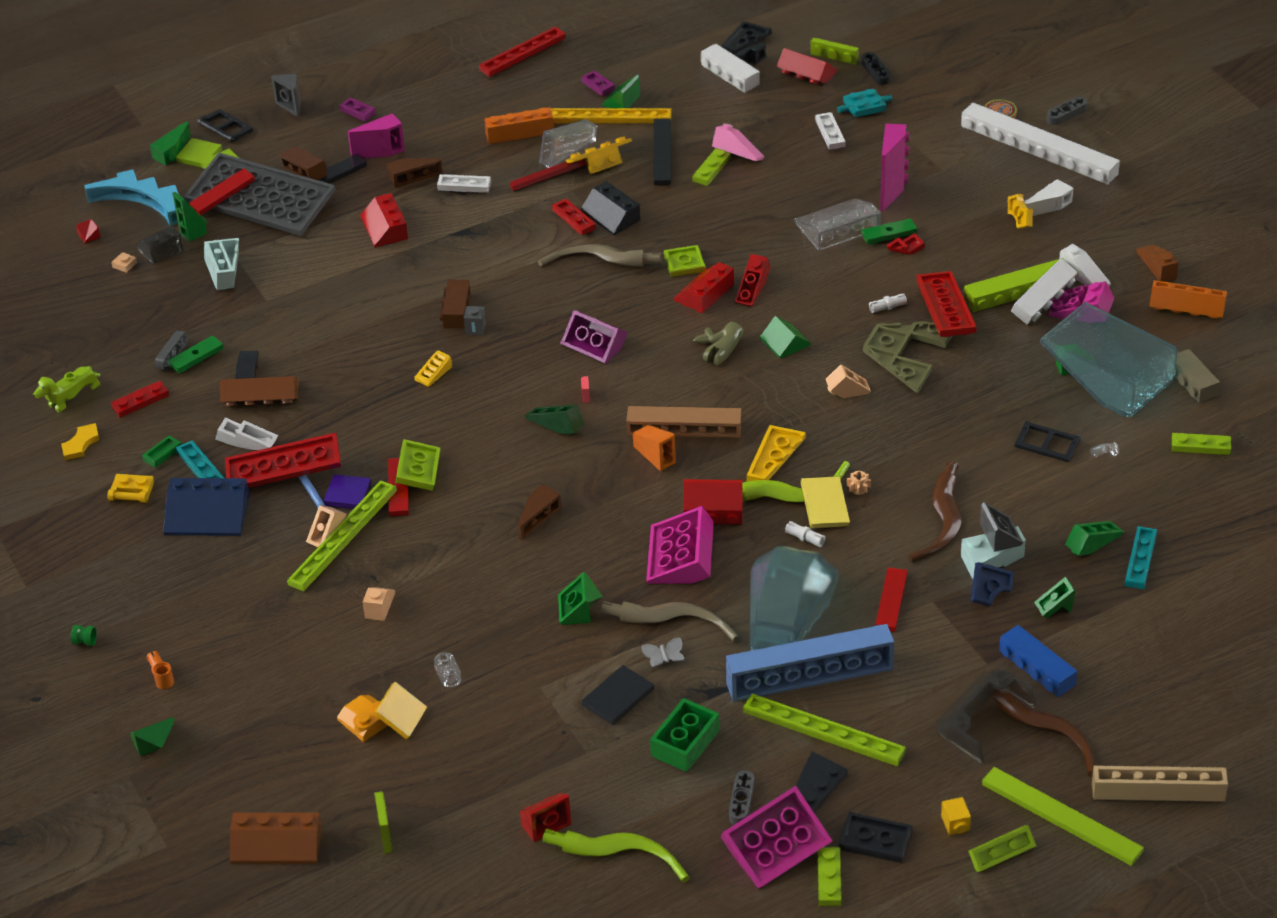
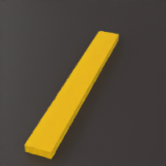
(610, 115)

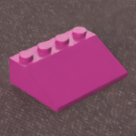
(893, 163)
(681, 548)
(776, 837)

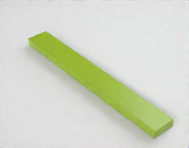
(341, 536)
(825, 730)
(1063, 816)

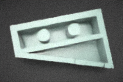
(222, 260)
(978, 549)

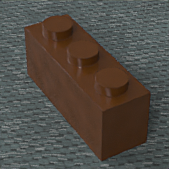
(303, 163)
(454, 303)

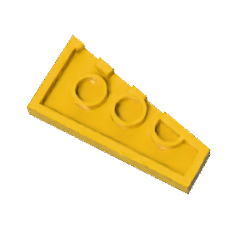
(774, 451)

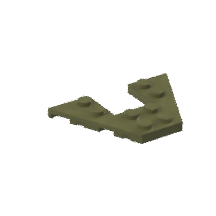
(889, 342)

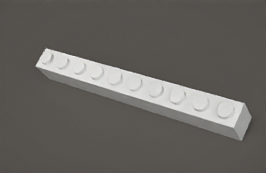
(1040, 143)

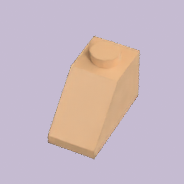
(846, 383)
(324, 524)
(377, 603)

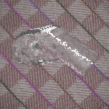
(1103, 448)

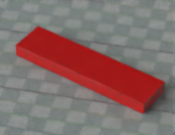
(222, 191)
(399, 501)
(891, 598)

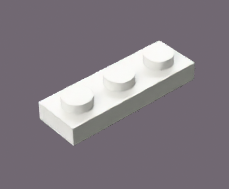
(830, 130)
(464, 183)

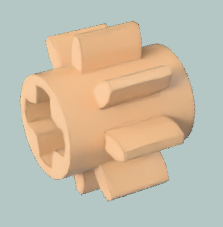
(858, 482)

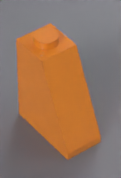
(656, 446)

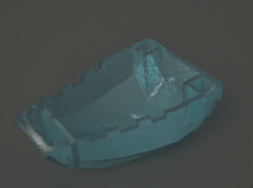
(788, 595)

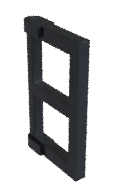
(232, 120)
(1043, 450)

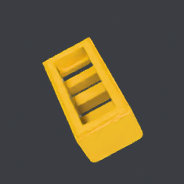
(438, 359)

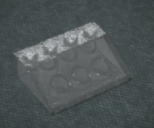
(838, 222)

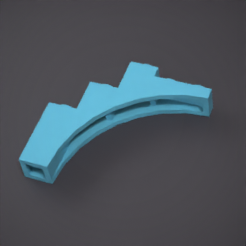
(143, 191)

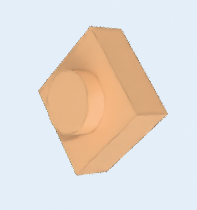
(124, 262)

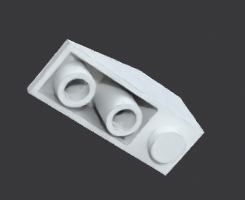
(1051, 198)

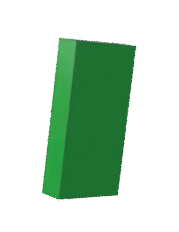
(161, 451)

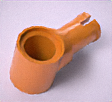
(161, 671)

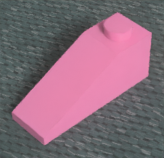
(735, 142)

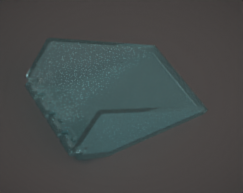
(1112, 358)

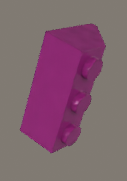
(593, 337)

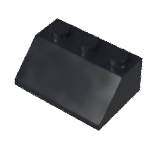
(611, 208)

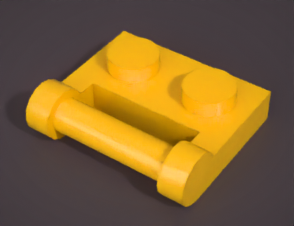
(131, 488)

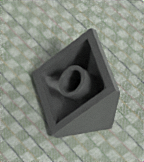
(287, 92)
(998, 528)

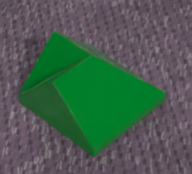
(576, 601)
(151, 737)

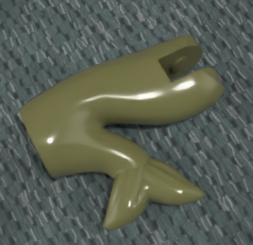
(722, 342)

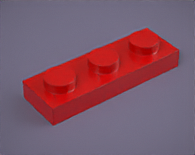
(574, 217)
(139, 399)

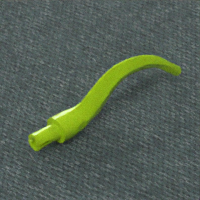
(780, 490)
(609, 844)

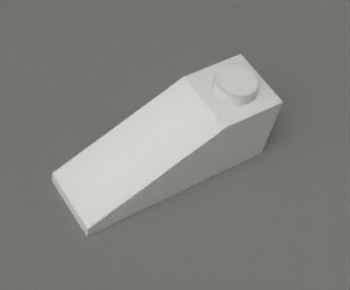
(1086, 269)

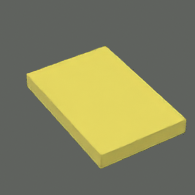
(825, 502)

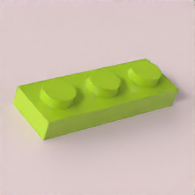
(834, 51)
(711, 167)
(1201, 443)
(1002, 848)
(829, 876)

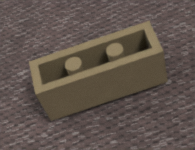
(1196, 377)

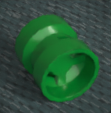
(83, 635)

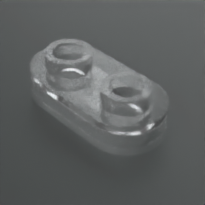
(447, 669)

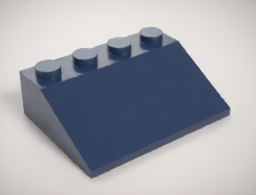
(206, 506)

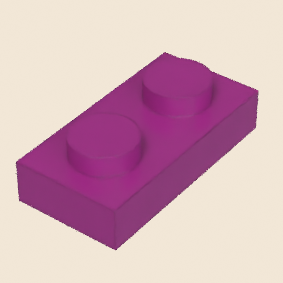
(598, 83)
(357, 109)

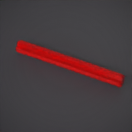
(546, 174)

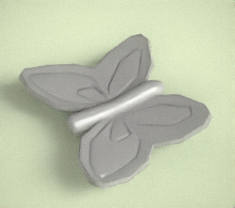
(659, 656)

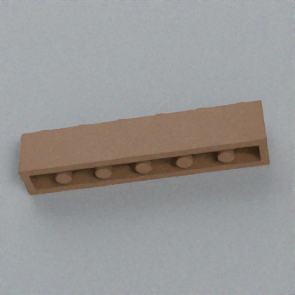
(687, 420)

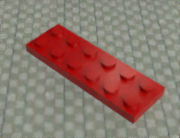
(946, 304)
(285, 460)

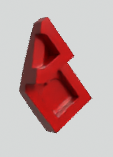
(907, 246)

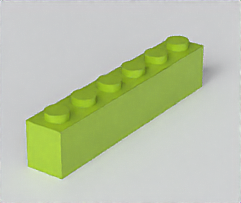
(1003, 287)

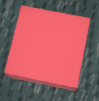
(585, 389)

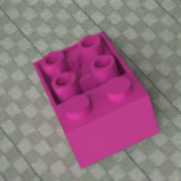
(377, 138)
(1095, 294)

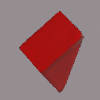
(88, 231)

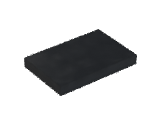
(617, 694)
(875, 837)

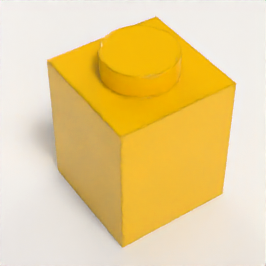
(955, 816)

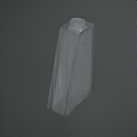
(566, 140)

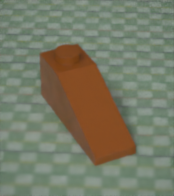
(1160, 262)

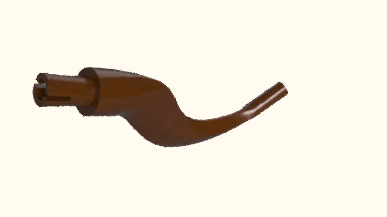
(946, 508)
(1019, 711)

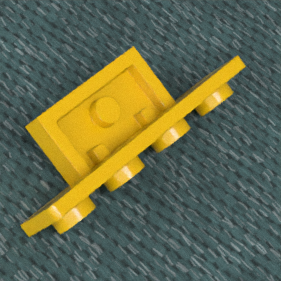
(602, 157)

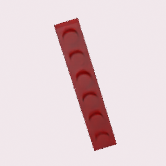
(522, 51)

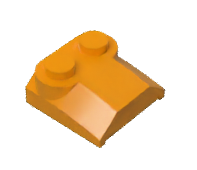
(360, 717)

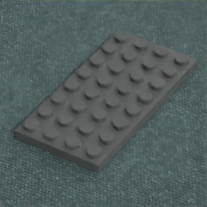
(273, 199)

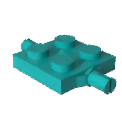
(864, 103)

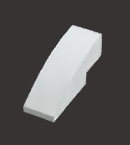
(245, 435)

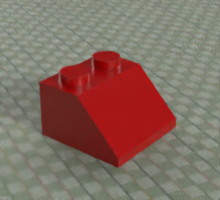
(550, 814)

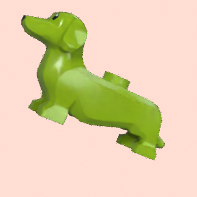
(67, 387)

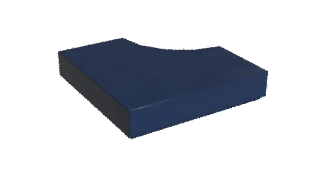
(989, 582)

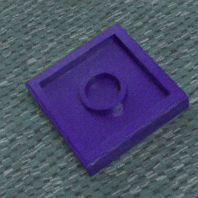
(347, 491)

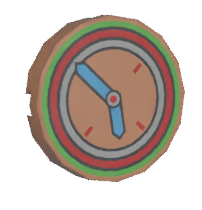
(1003, 106)

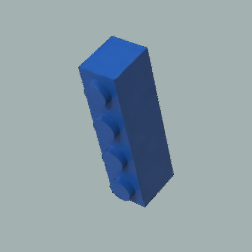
(1038, 661)

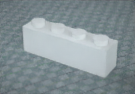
(730, 68)
(1042, 293)

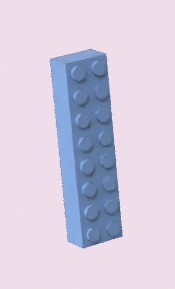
(810, 662)

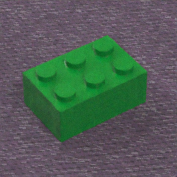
(685, 735)

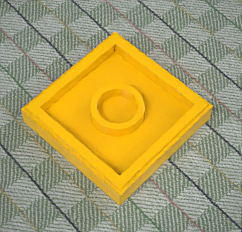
(400, 710)

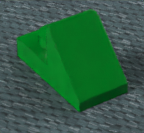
(1059, 595)

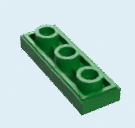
(889, 231)
(195, 354)

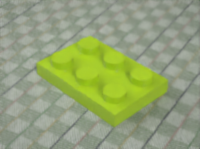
(418, 465)

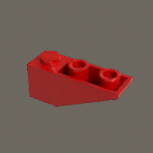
(753, 280)

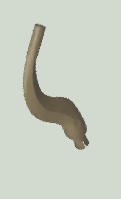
(630, 258)
(636, 613)

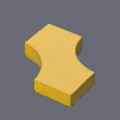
(1021, 213)
(77, 445)

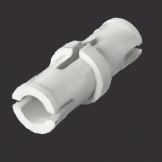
(888, 303)
(805, 534)

